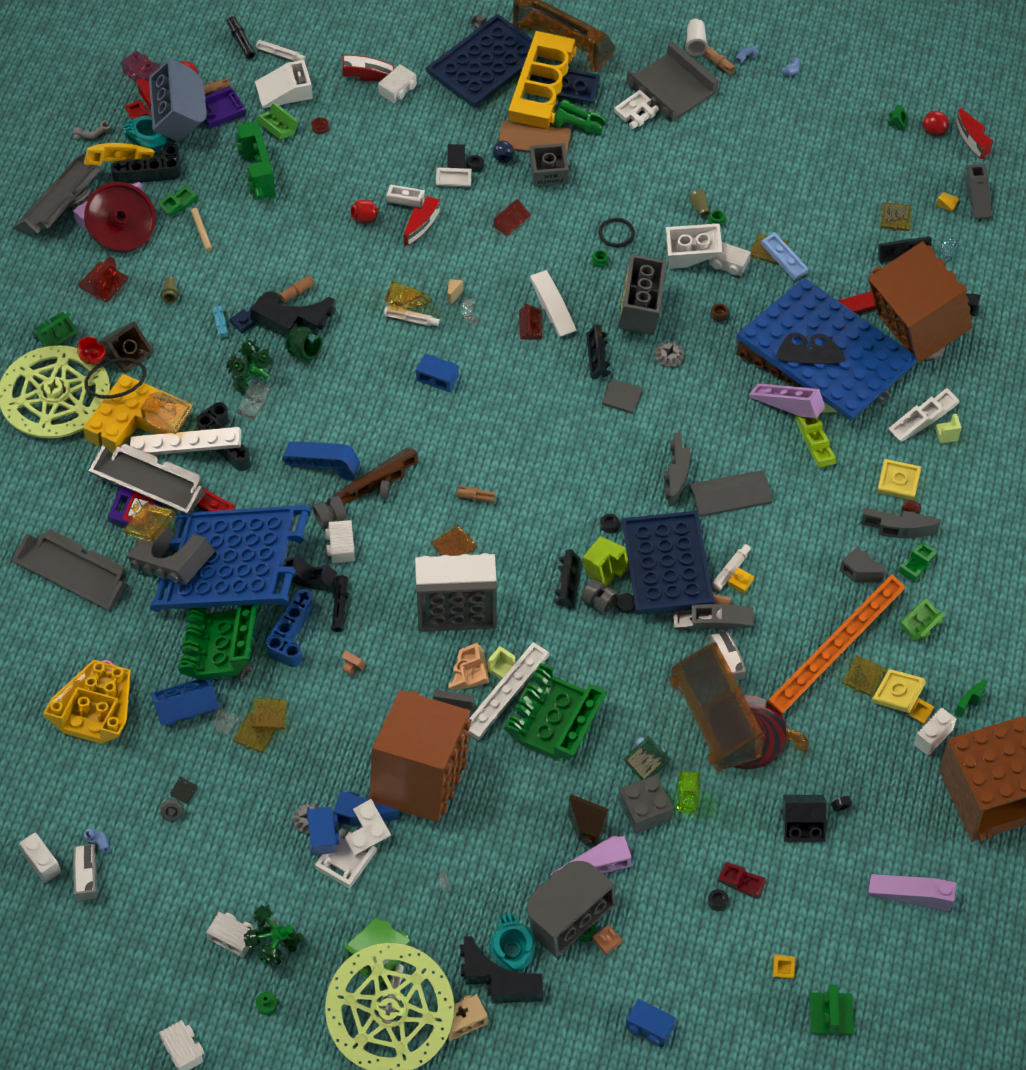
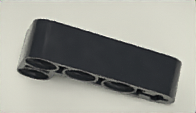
(149, 169)
(237, 457)

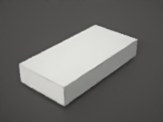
(453, 177)

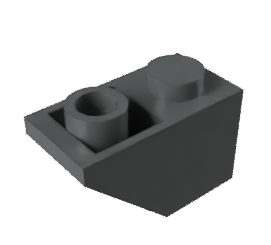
(861, 567)

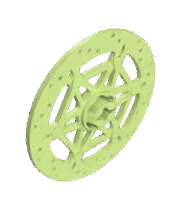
(53, 391)
(335, 1004)

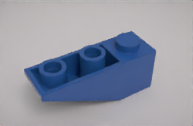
(349, 800)

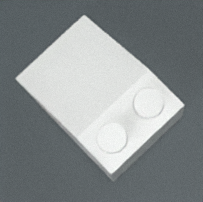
(692, 244)

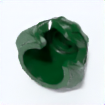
(300, 345)

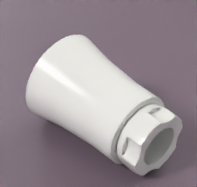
(696, 38)

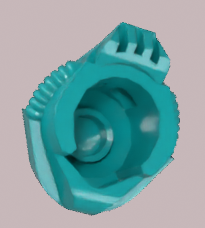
(141, 133)
(512, 943)

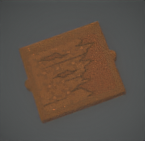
(454, 543)

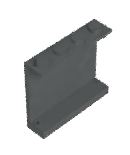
(674, 82)

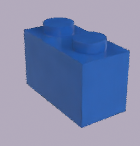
(437, 372)
(321, 830)
(650, 1023)

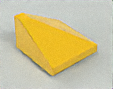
(947, 201)
(921, 710)
(783, 966)

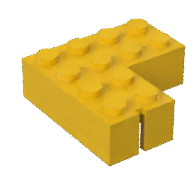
(120, 416)

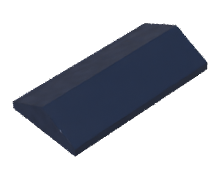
(575, 85)

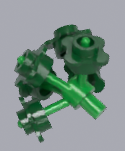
(258, 362)
(268, 928)

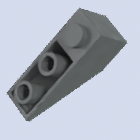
(978, 191)

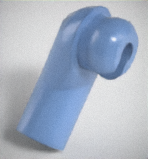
(746, 52)
(792, 68)
(97, 837)

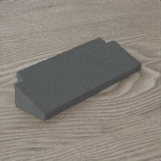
(57, 196)
(143, 475)
(65, 564)

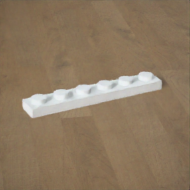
(188, 441)
(506, 690)

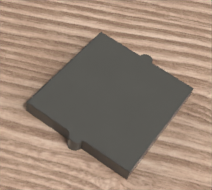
(622, 396)

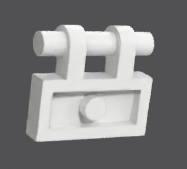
(632, 106)

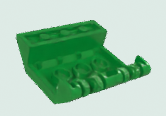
(217, 642)
(554, 714)

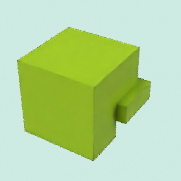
(605, 561)

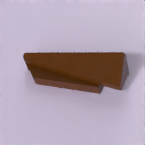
(389, 470)

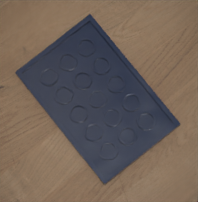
(483, 61)
(667, 562)

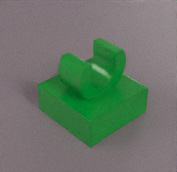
(898, 117)

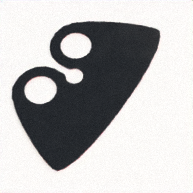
(818, 354)

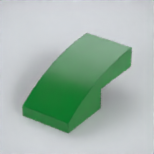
(175, 203)
(918, 561)
(972, 696)

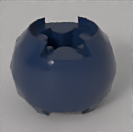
(503, 151)

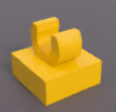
(741, 580)

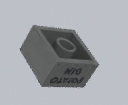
(549, 164)
(645, 804)

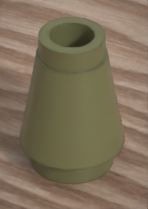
(699, 202)
(169, 291)

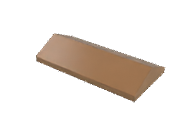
(524, 136)

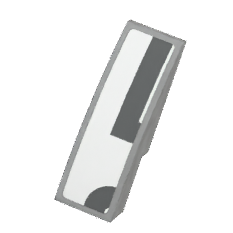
(730, 652)
(85, 872)

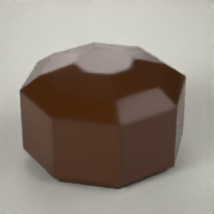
(719, 312)

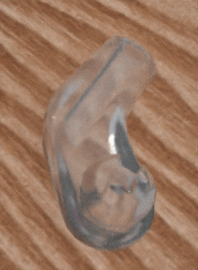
(469, 315)

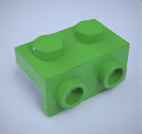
(278, 122)
(921, 620)

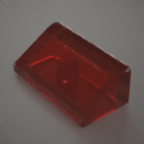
(511, 217)
(530, 322)

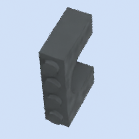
(178, 567)

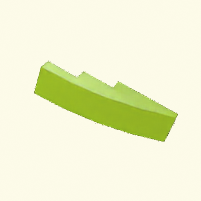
(816, 440)

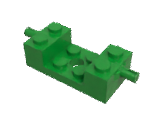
(253, 147)

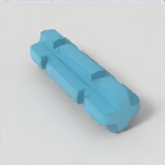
(220, 321)

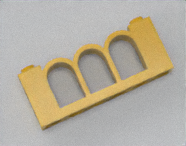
(533, 112)

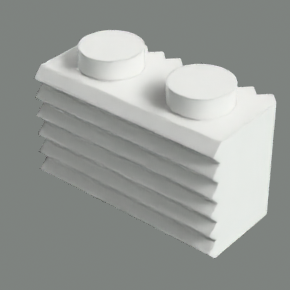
(397, 84)
(732, 259)
(341, 541)
(935, 731)
(39, 857)
(229, 933)
(181, 1046)

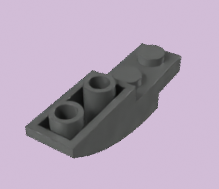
(677, 470)
(908, 526)
(714, 615)

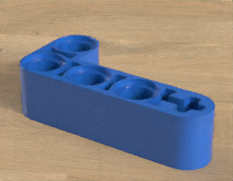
(323, 456)
(292, 625)

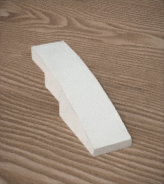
(553, 303)
(924, 415)

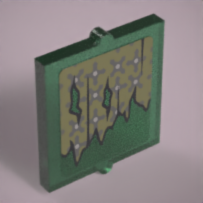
(646, 759)

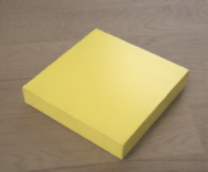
(899, 479)
(899, 690)

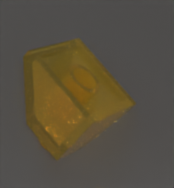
(405, 297)
(165, 411)

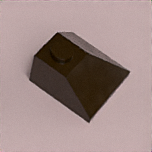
(126, 343)
(587, 820)

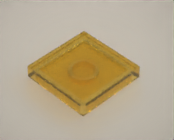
(149, 522)

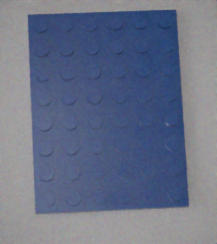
(847, 386)

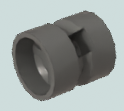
(329, 511)
(601, 597)

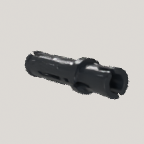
(234, 26)
(340, 596)

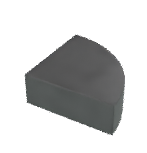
(478, 20)

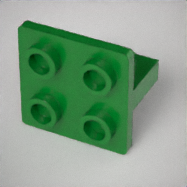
(57, 331)
(831, 1012)

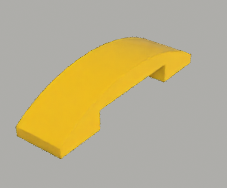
(116, 152)

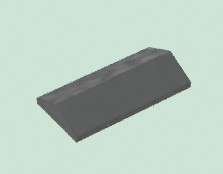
(731, 493)

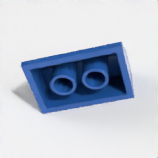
(184, 701)

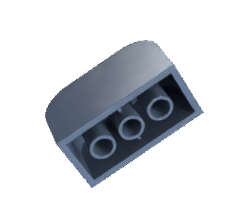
(176, 100)

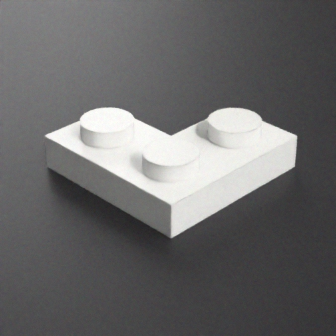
(372, 829)

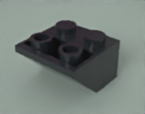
(804, 818)

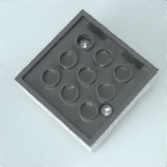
(456, 592)

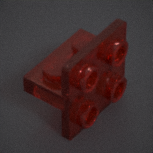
(103, 280)

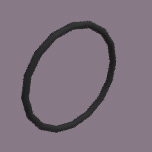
(120, 394)

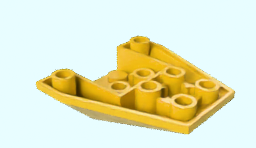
(92, 703)

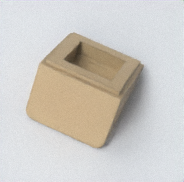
(455, 289)

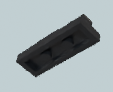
(892, 250)
(597, 352)
(568, 579)

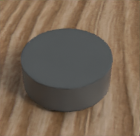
(385, 489)

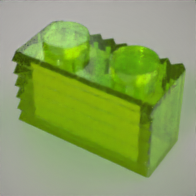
(688, 792)

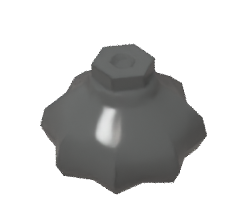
(171, 809)

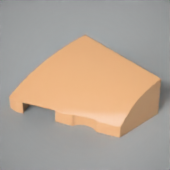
(470, 668)

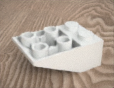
(285, 85)

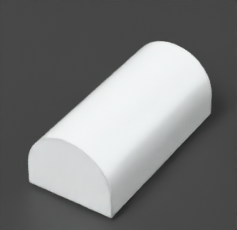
(405, 196)

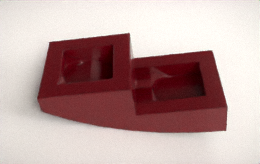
(742, 881)

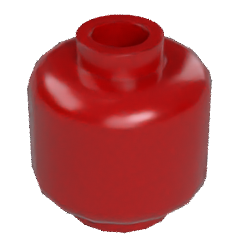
(364, 211)

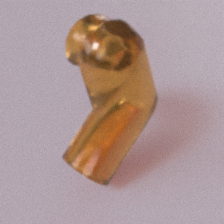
(798, 738)

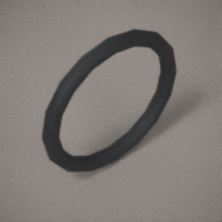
(615, 244)

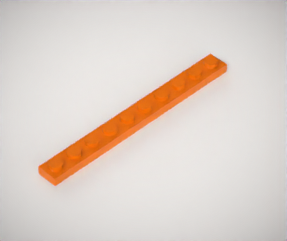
(836, 644)

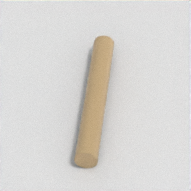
(201, 229)

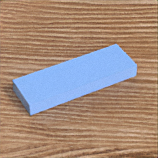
(784, 256)

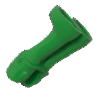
(593, 123)

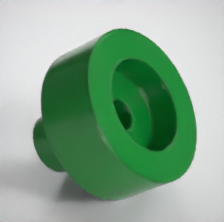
(266, 1003)

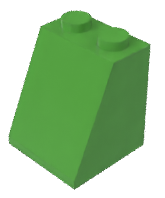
(376, 933)

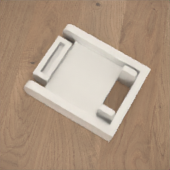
(344, 861)

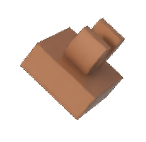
(352, 662)
(607, 939)

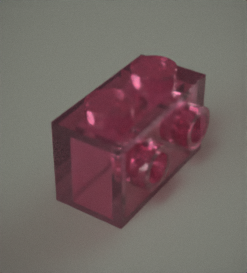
(138, 66)

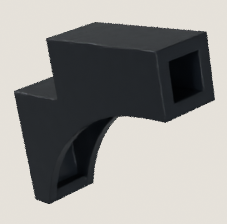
(284, 318)
(502, 984)

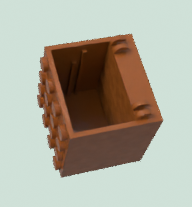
(920, 301)
(419, 755)
(988, 778)

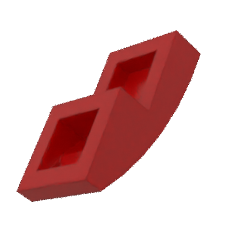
(136, 110)

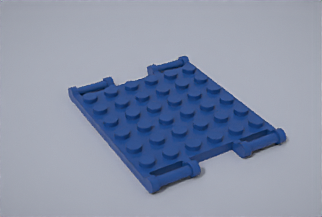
(246, 558)

